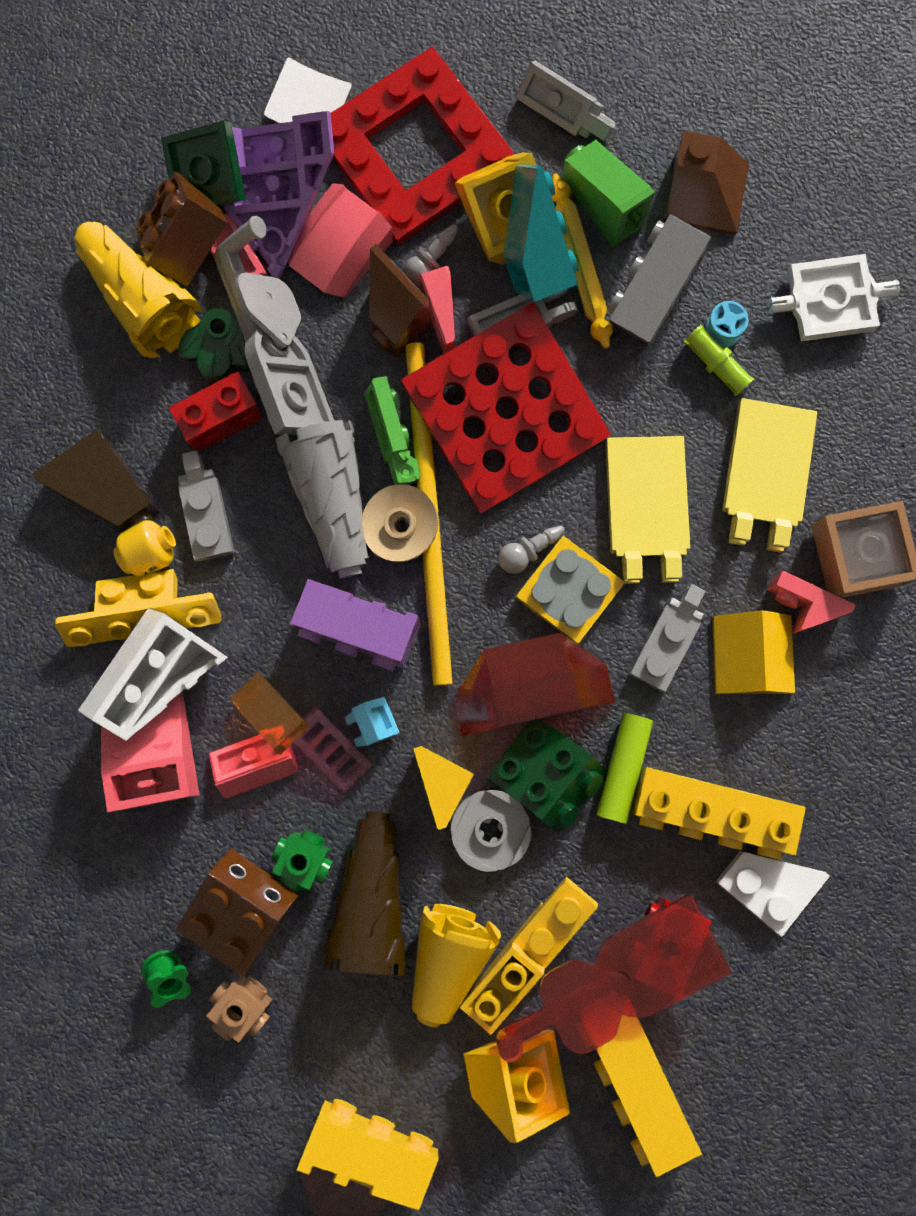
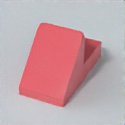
(816, 604)

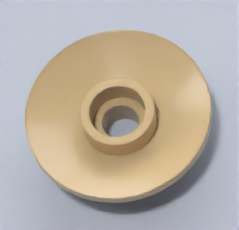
(387, 510)

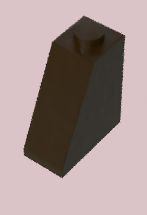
(99, 482)

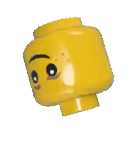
(144, 548)

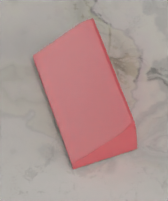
(249, 766)

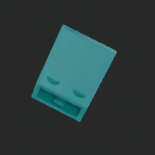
(535, 239)

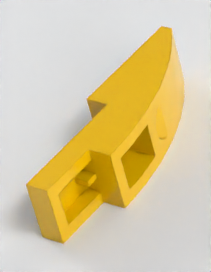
(527, 955)

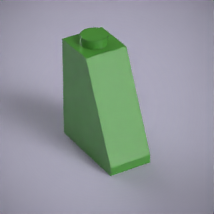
(607, 191)

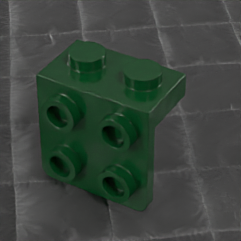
(548, 774)

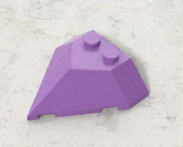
(280, 180)

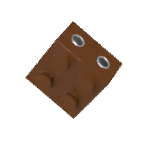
(236, 912)

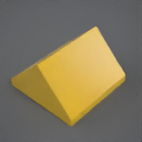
(753, 653)
(443, 783)

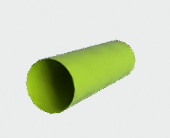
(624, 767)

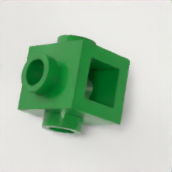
(316, 854)

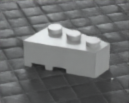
(658, 278)

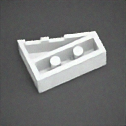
(147, 674)

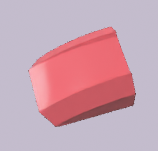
(338, 240)

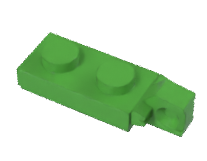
(391, 435)

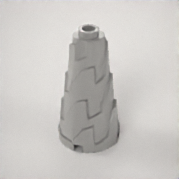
(327, 485)

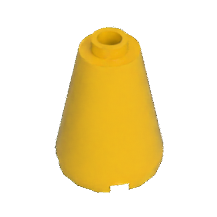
(449, 960)

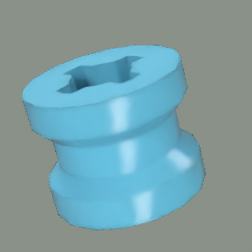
(731, 316)

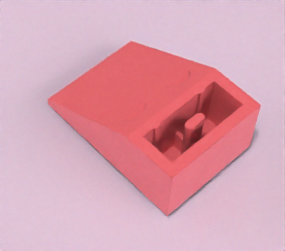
(151, 764)

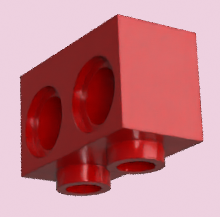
(216, 412)

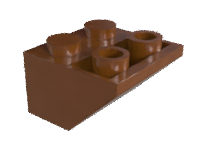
(179, 229)

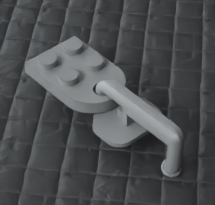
(268, 323)

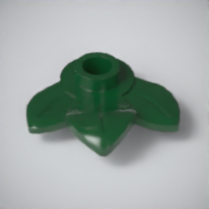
(212, 350)

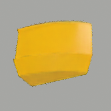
(488, 201)

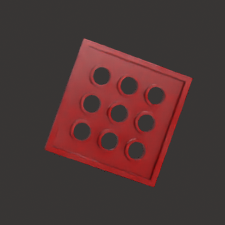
(546, 363)

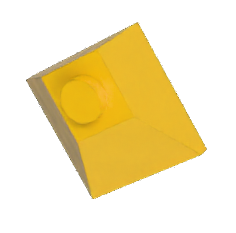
(522, 1093)

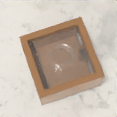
(866, 549)

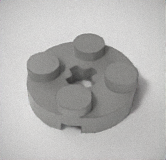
(496, 853)

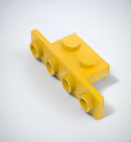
(125, 600)

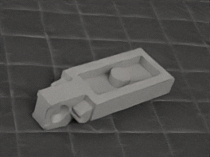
(563, 103)
(204, 510)
(669, 640)

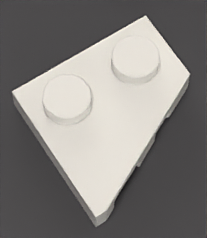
(771, 888)

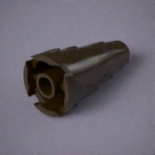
(369, 911)

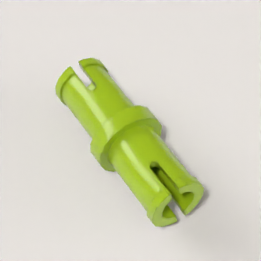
(718, 360)

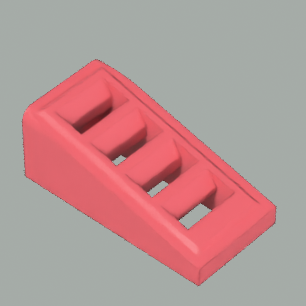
(437, 288)

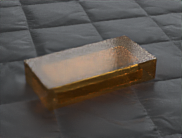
(269, 713)

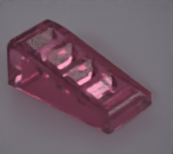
(354, 773)

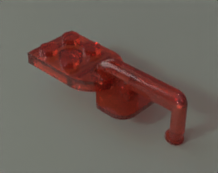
(665, 962)

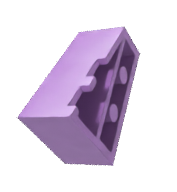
(355, 625)

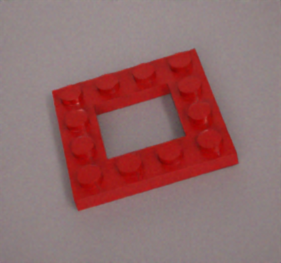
(417, 81)

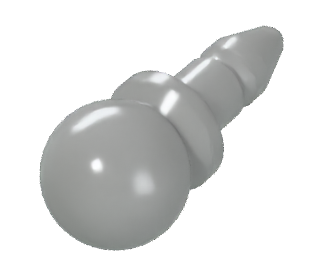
(427, 259)
(516, 556)

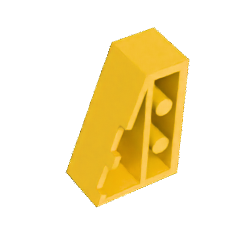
(370, 1154)

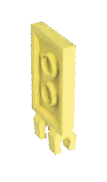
(768, 470)
(648, 503)

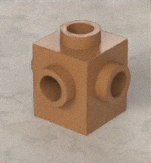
(250, 997)

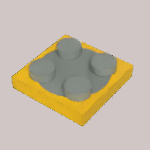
(570, 590)

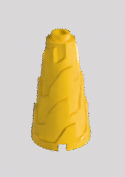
(141, 297)

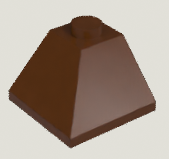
(706, 183)
(396, 305)

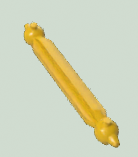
(586, 277)

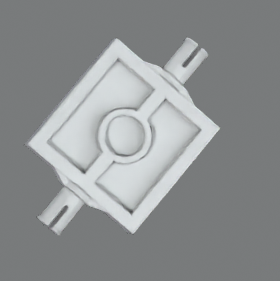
(833, 297)

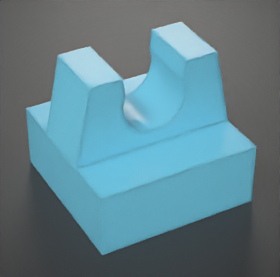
(374, 722)

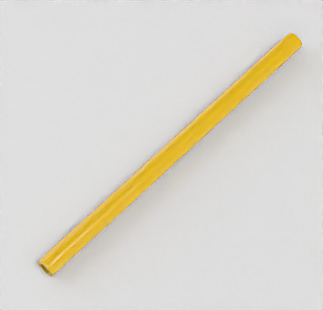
(433, 555)

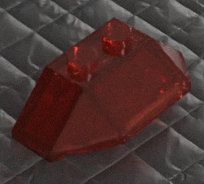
(530, 683)

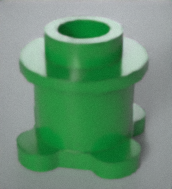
(165, 977)

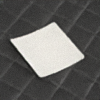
(304, 92)

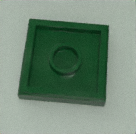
(207, 161)

